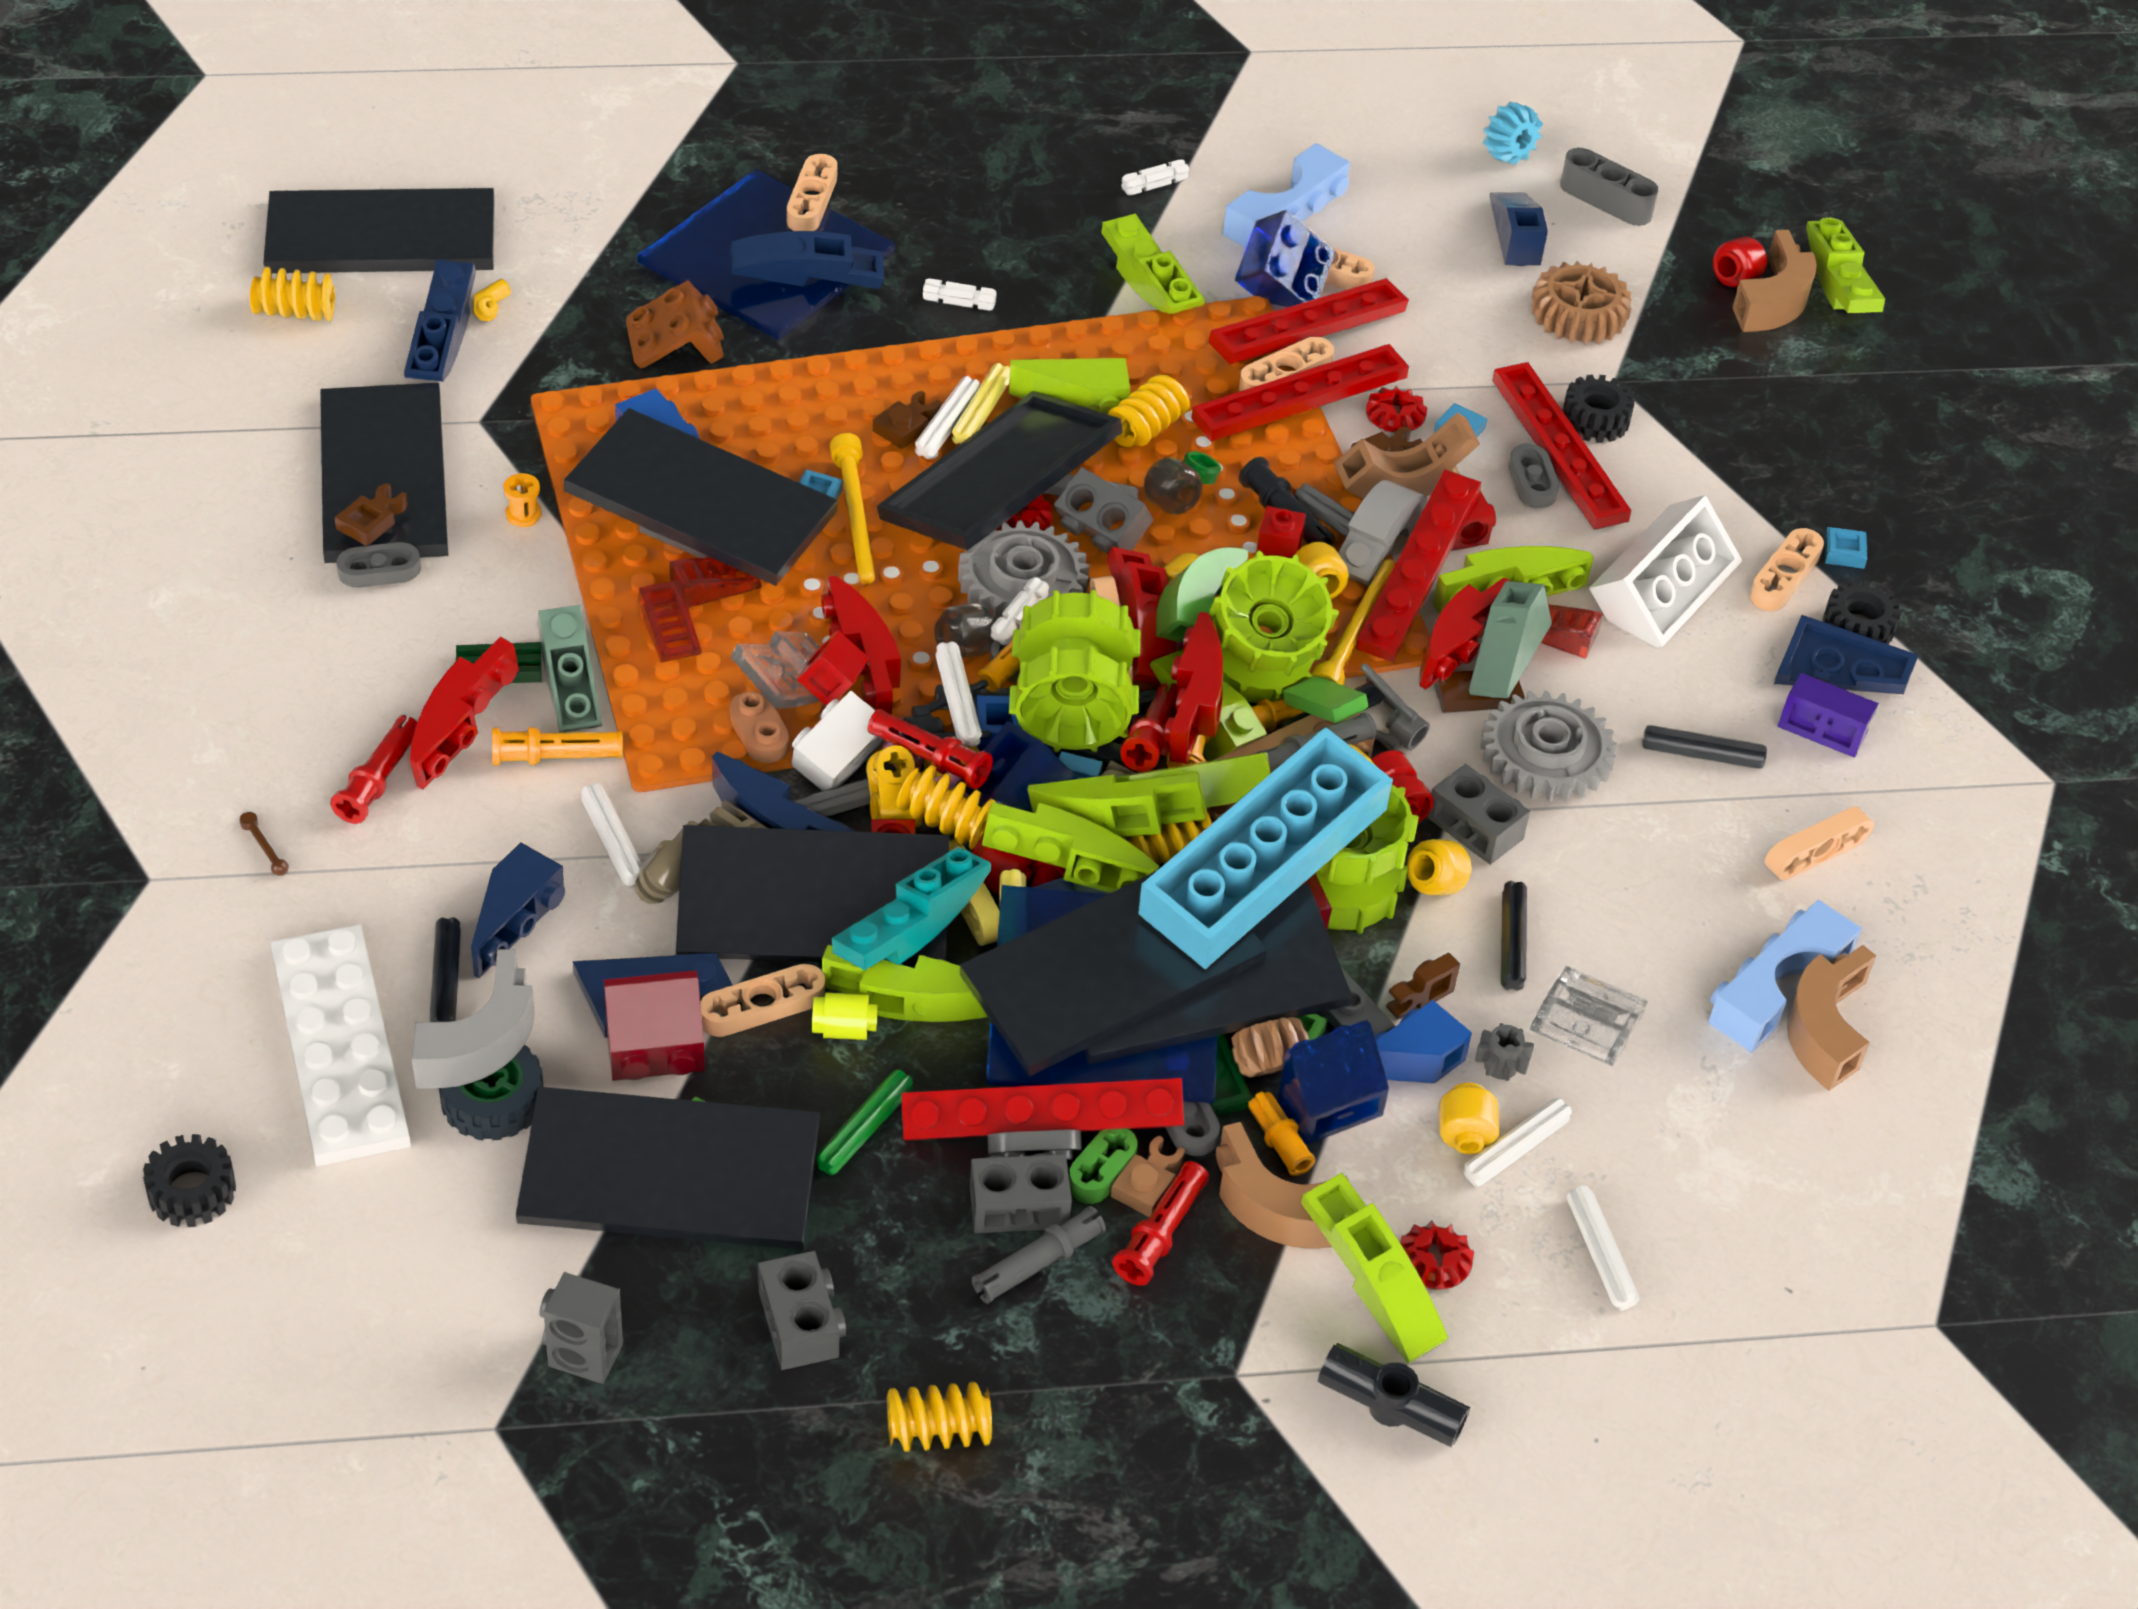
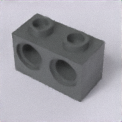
(1108, 507)
(1478, 814)
(1020, 1201)
(794, 1310)
(582, 1327)

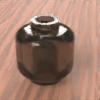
(1173, 485)
(968, 627)

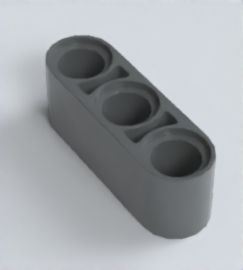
(1609, 186)

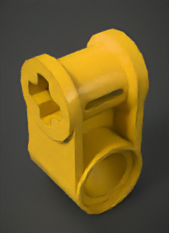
(885, 785)

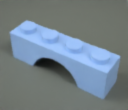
(1315, 181)
(1752, 1003)

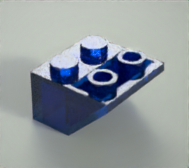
(1284, 261)
(1017, 763)
(1333, 1082)

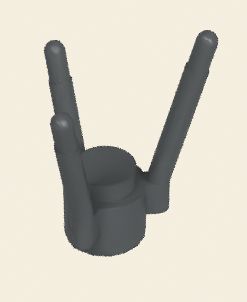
(1404, 723)

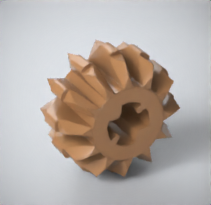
(1263, 1047)

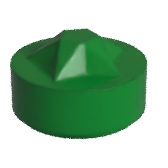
(1204, 465)

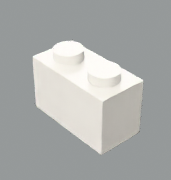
(836, 744)

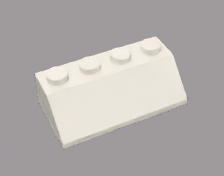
(1667, 572)

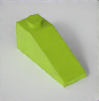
(1084, 382)
(1237, 722)

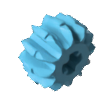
(1512, 133)

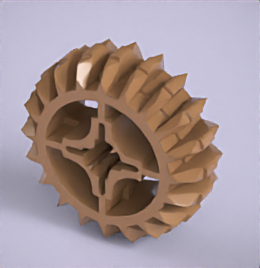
(1581, 303)

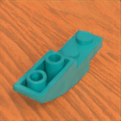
(920, 912)

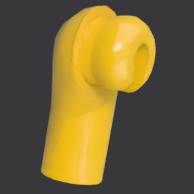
(485, 301)

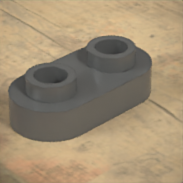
(1533, 475)
(378, 564)
(1198, 1121)
(1047, 1142)

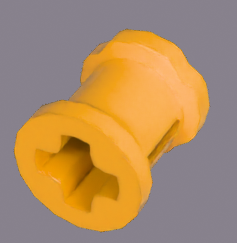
(517, 501)

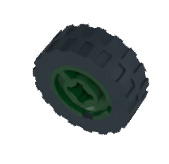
(499, 1108)

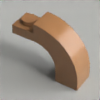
(1781, 298)
(1413, 468)
(1815, 1027)
(1262, 1199)

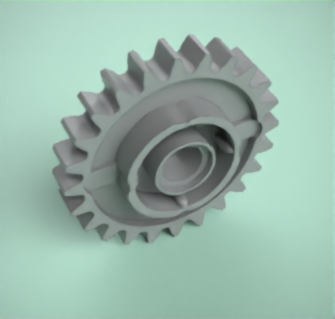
(1009, 558)
(1548, 746)

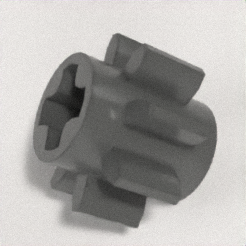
(1504, 1052)

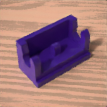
(1827, 715)

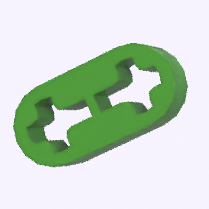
(1095, 1159)

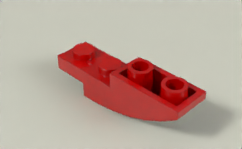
(1140, 588)
(867, 630)
(1457, 633)
(1198, 689)
(449, 714)

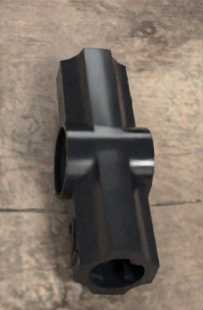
(1416, 1405)

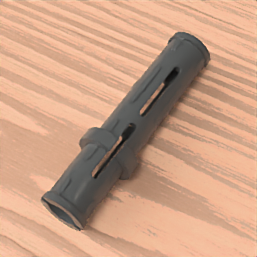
(1350, 731)
(1054, 1245)

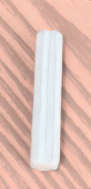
(946, 418)
(958, 694)
(611, 833)
(1517, 1142)
(1602, 1248)

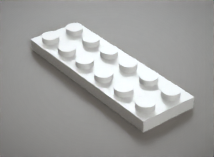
(339, 1045)

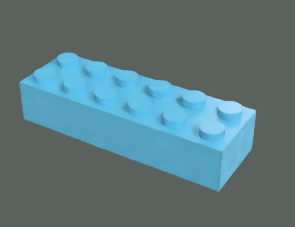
(1264, 847)

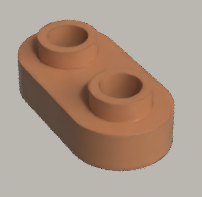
(753, 720)

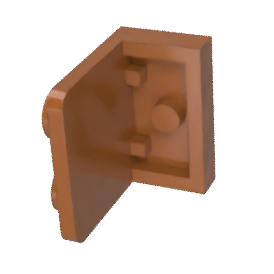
(672, 322)

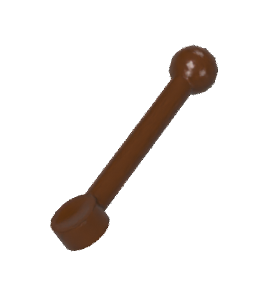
(250, 822)

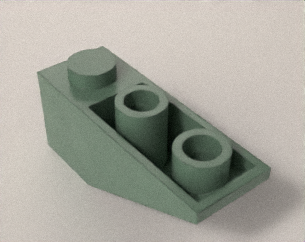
(1510, 639)
(568, 668)

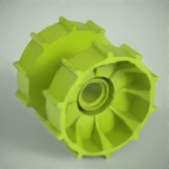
(1288, 601)
(1075, 671)
(1370, 869)

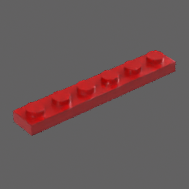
(1309, 319)
(1299, 392)
(1567, 451)
(1418, 566)
(1043, 1108)

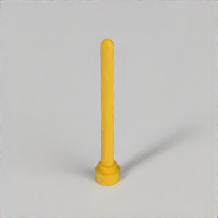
(846, 454)
(1333, 669)

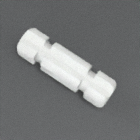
(1155, 177)
(959, 294)
(1004, 626)

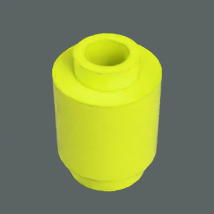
(844, 1016)

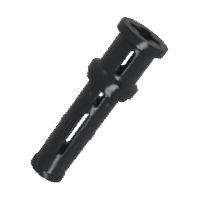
(1277, 494)

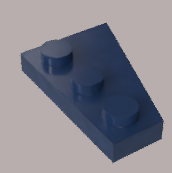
(1845, 659)
(592, 973)

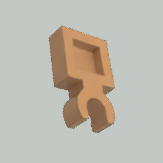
(1146, 1181)

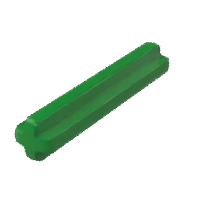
(863, 1122)

